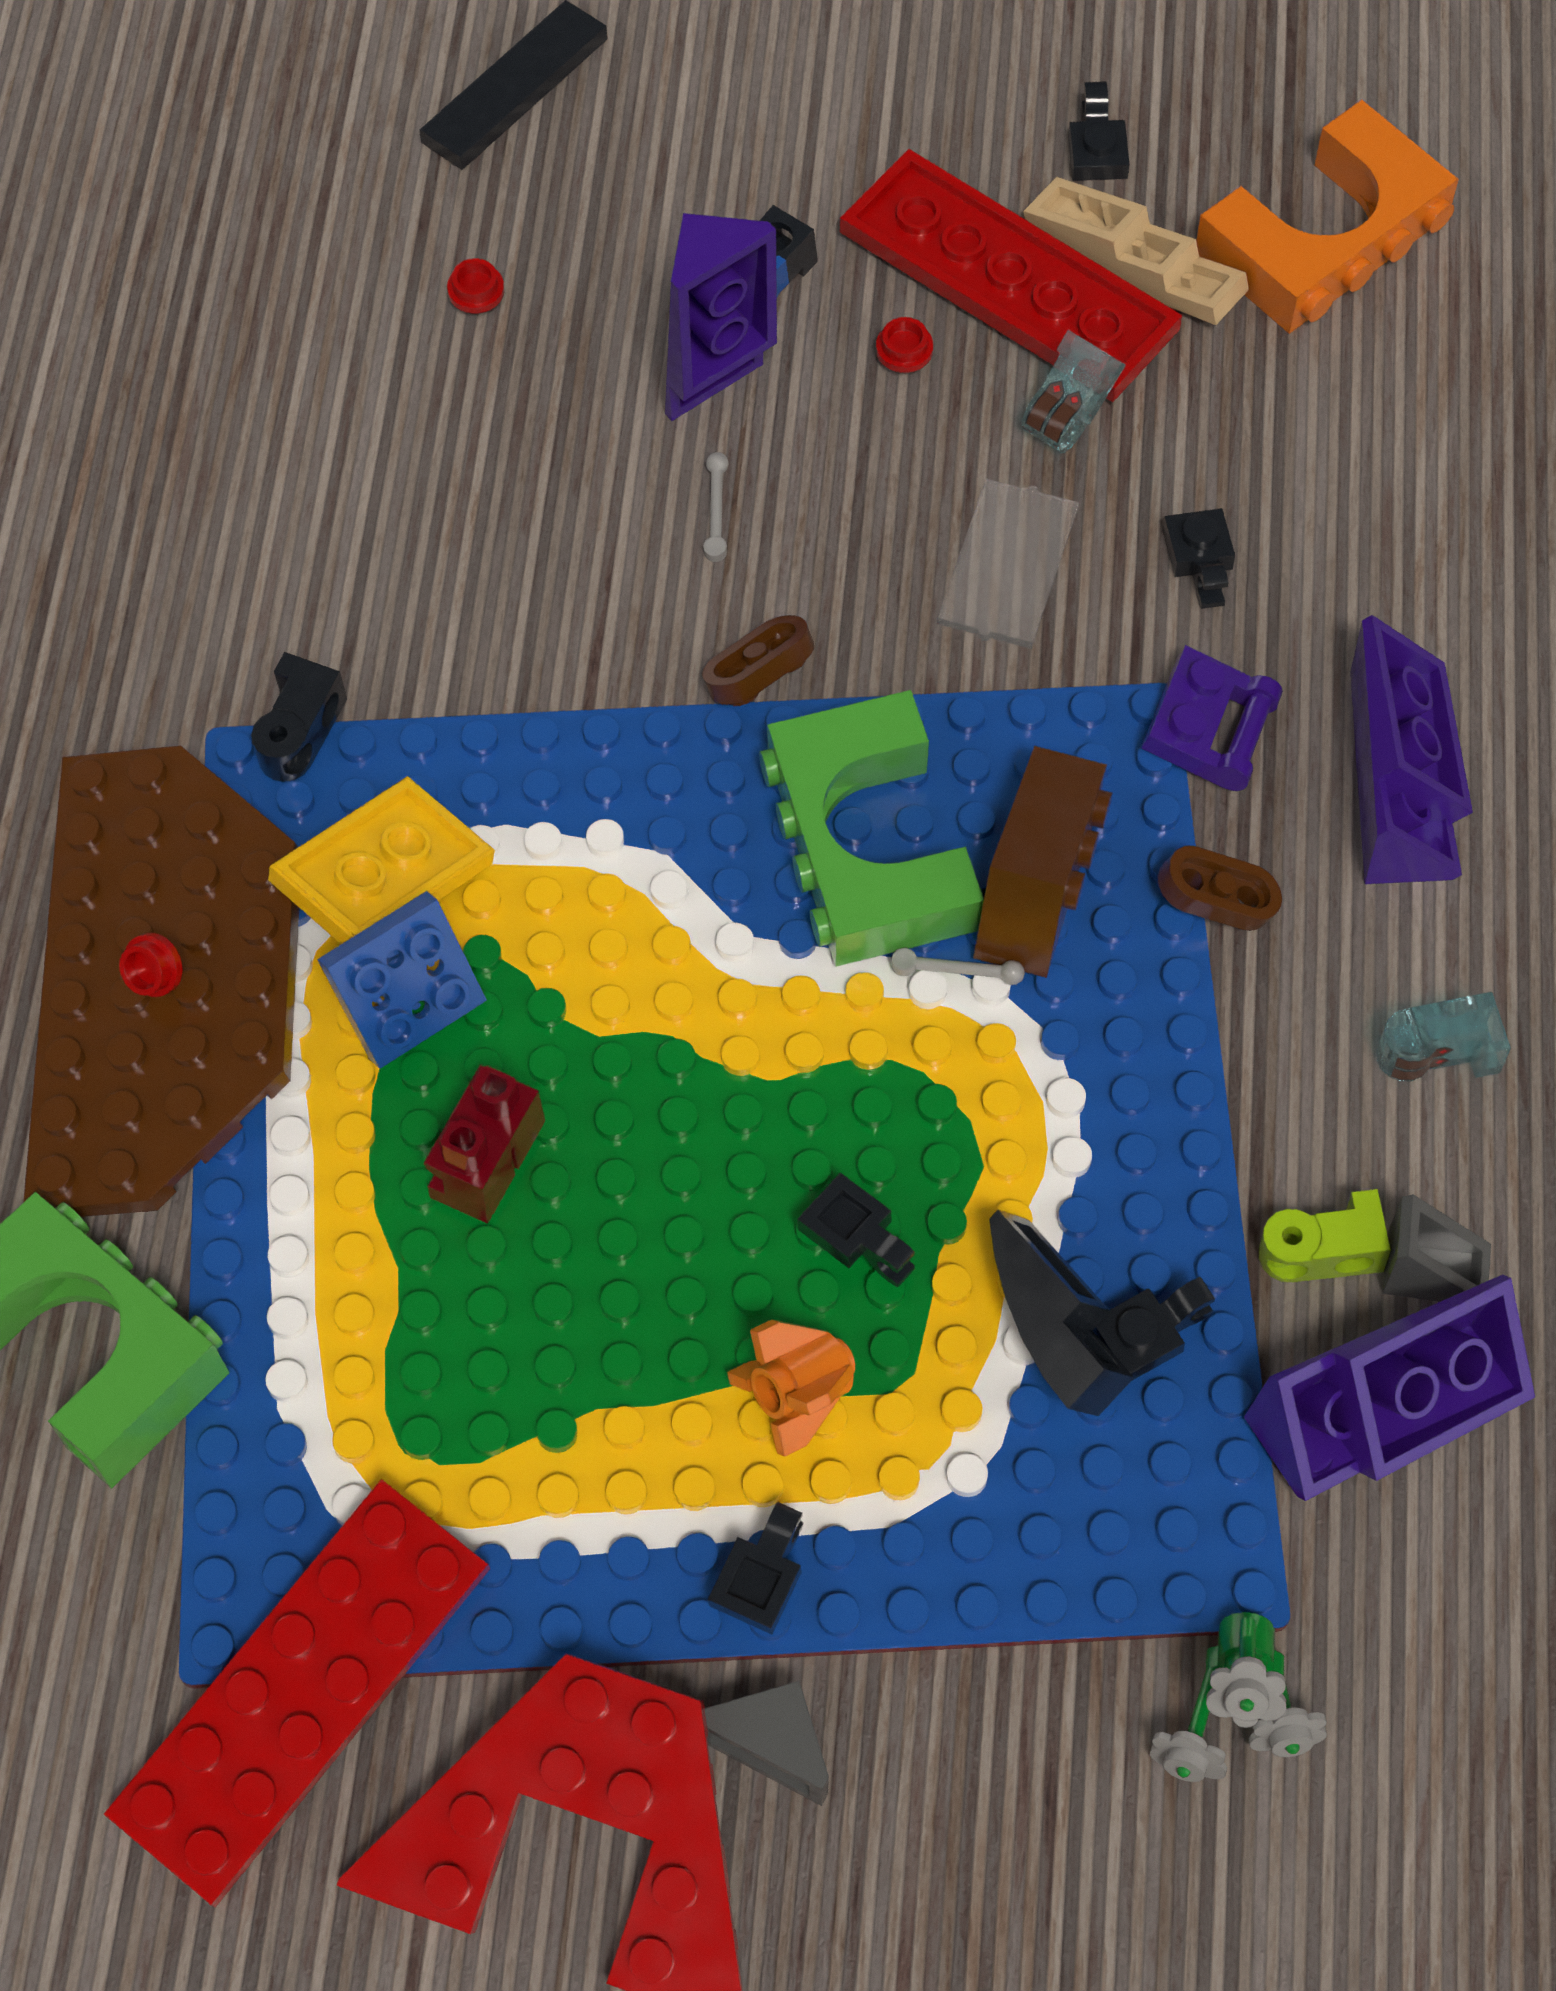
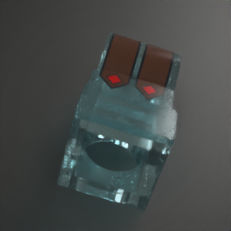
(1071, 393)
(1444, 1036)

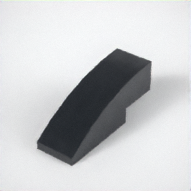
(1056, 1316)

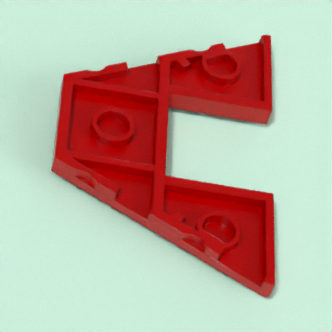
(608, 1754)

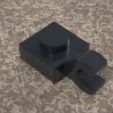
(1098, 144)
(1201, 548)
(853, 1224)
(1146, 1332)
(759, 1577)

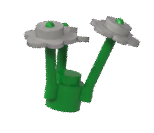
(1244, 1683)

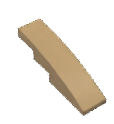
(1147, 256)

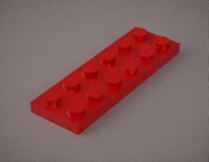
(1005, 268)
(297, 1693)

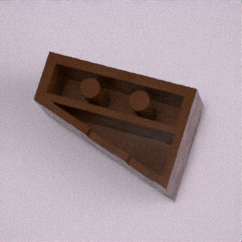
(1040, 859)

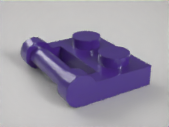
(1192, 713)

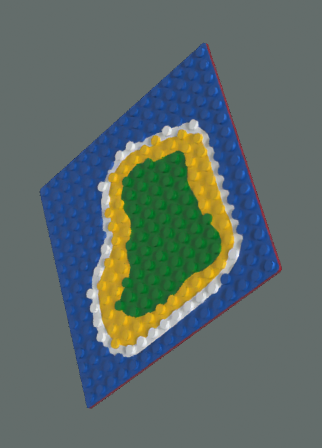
(698, 1088)

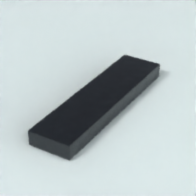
(513, 84)

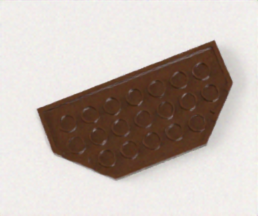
(139, 1082)

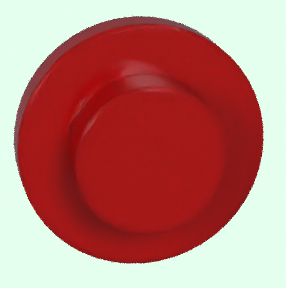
(475, 286)
(904, 345)
(151, 965)

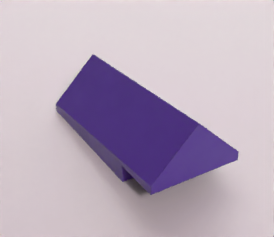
(719, 307)
(1405, 759)
(1396, 1391)

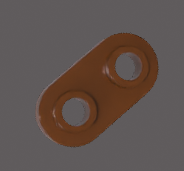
(758, 660)
(1212, 883)

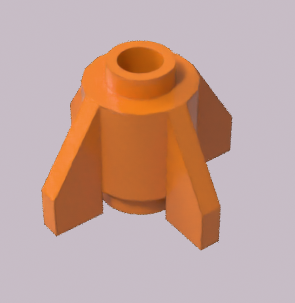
(795, 1379)

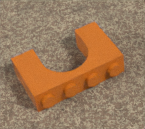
(1301, 273)

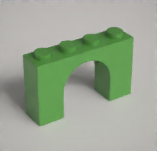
(863, 904)
(159, 1359)

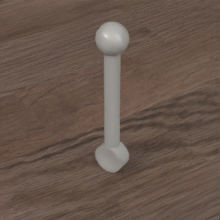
(715, 546)
(906, 963)

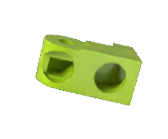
(1327, 1243)

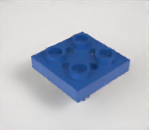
(392, 963)

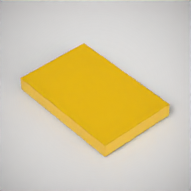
(380, 861)

